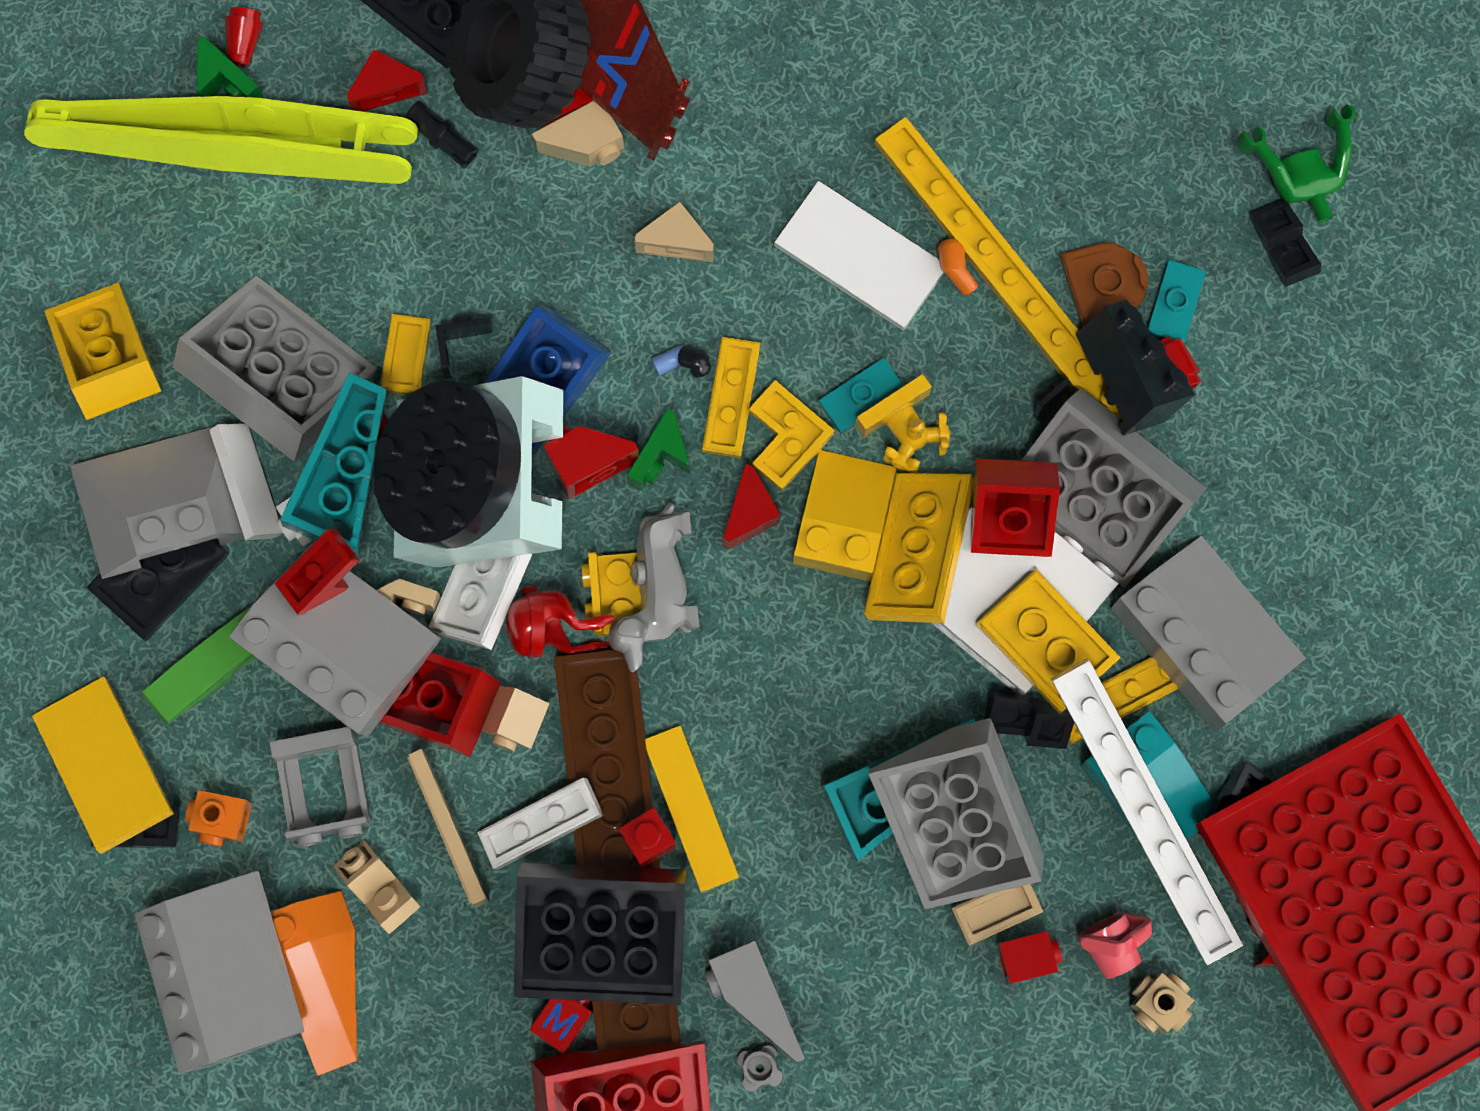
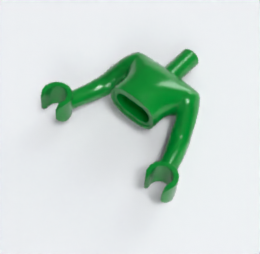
(1305, 173)

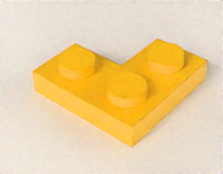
(797, 431)

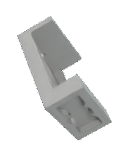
(286, 754)

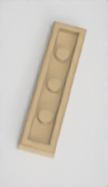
(447, 828)

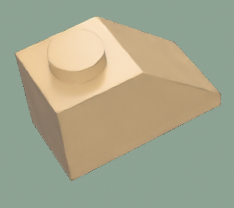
(581, 137)

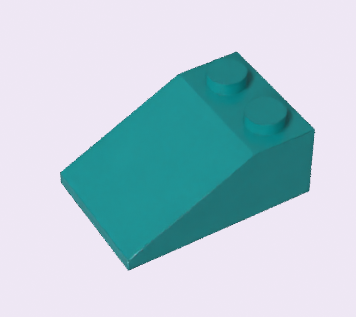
(1170, 770)

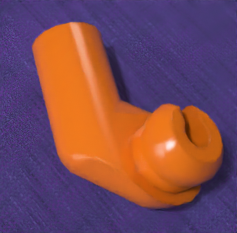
(953, 264)

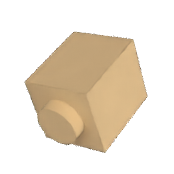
(514, 718)

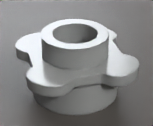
(766, 1058)

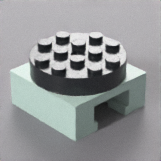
(460, 470)

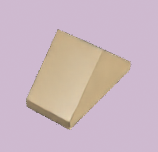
(675, 236)

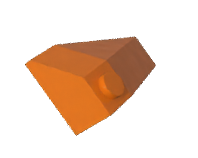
(320, 961)

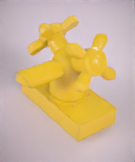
(905, 424)

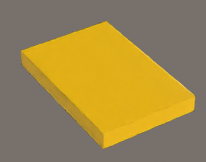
(1044, 635)

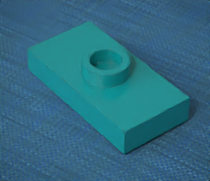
(1176, 301)
(859, 395)

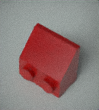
(588, 458)
(1014, 507)

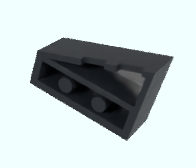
(1134, 367)

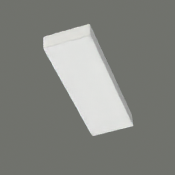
(246, 481)
(540, 823)

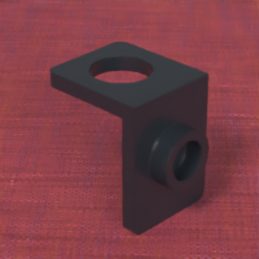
(459, 328)
(1051, 401)

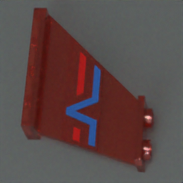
(631, 73)

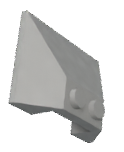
(155, 501)

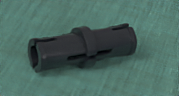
(442, 134)

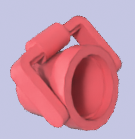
(1114, 944)

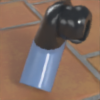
(685, 357)

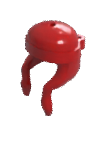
(536, 622)

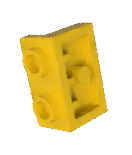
(610, 587)

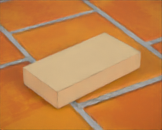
(995, 912)

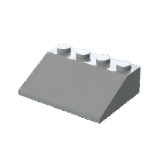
(269, 365)
(1114, 489)
(1207, 633)
(343, 654)
(959, 816)
(219, 973)

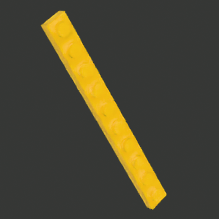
(991, 256)

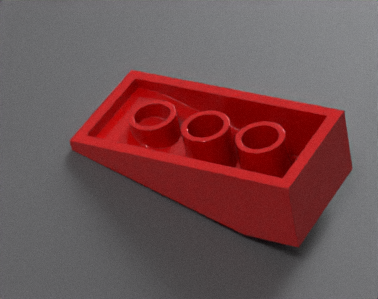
(444, 704)
(624, 1079)

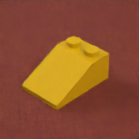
(102, 351)
(844, 515)

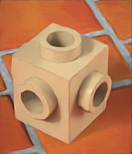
(1146, 1003)

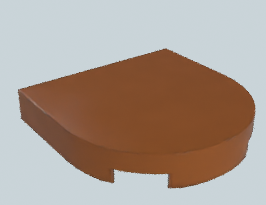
(1103, 277)

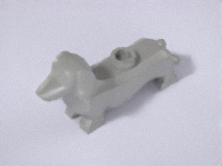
(661, 588)

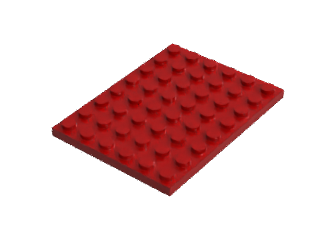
(1365, 908)

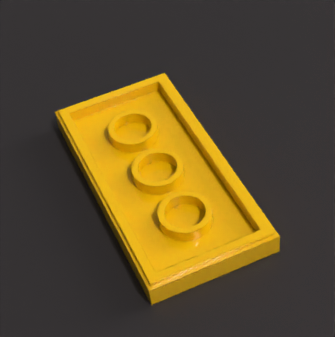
(919, 547)
(102, 765)

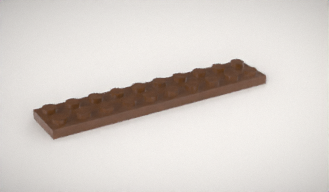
(608, 748)

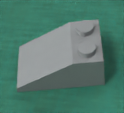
(750, 993)

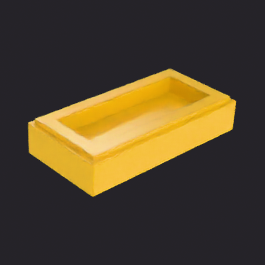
(405, 354)

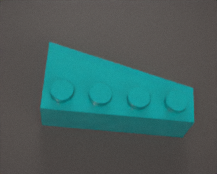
(340, 467)
(858, 806)

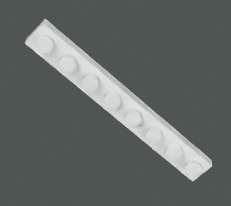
(1146, 811)

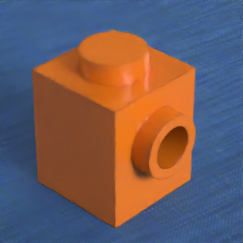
(218, 818)

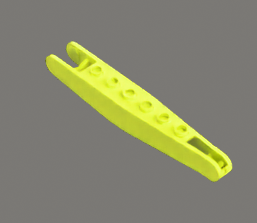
(228, 135)

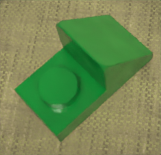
(218, 72)
(663, 443)

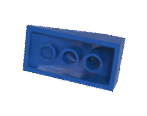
(554, 354)

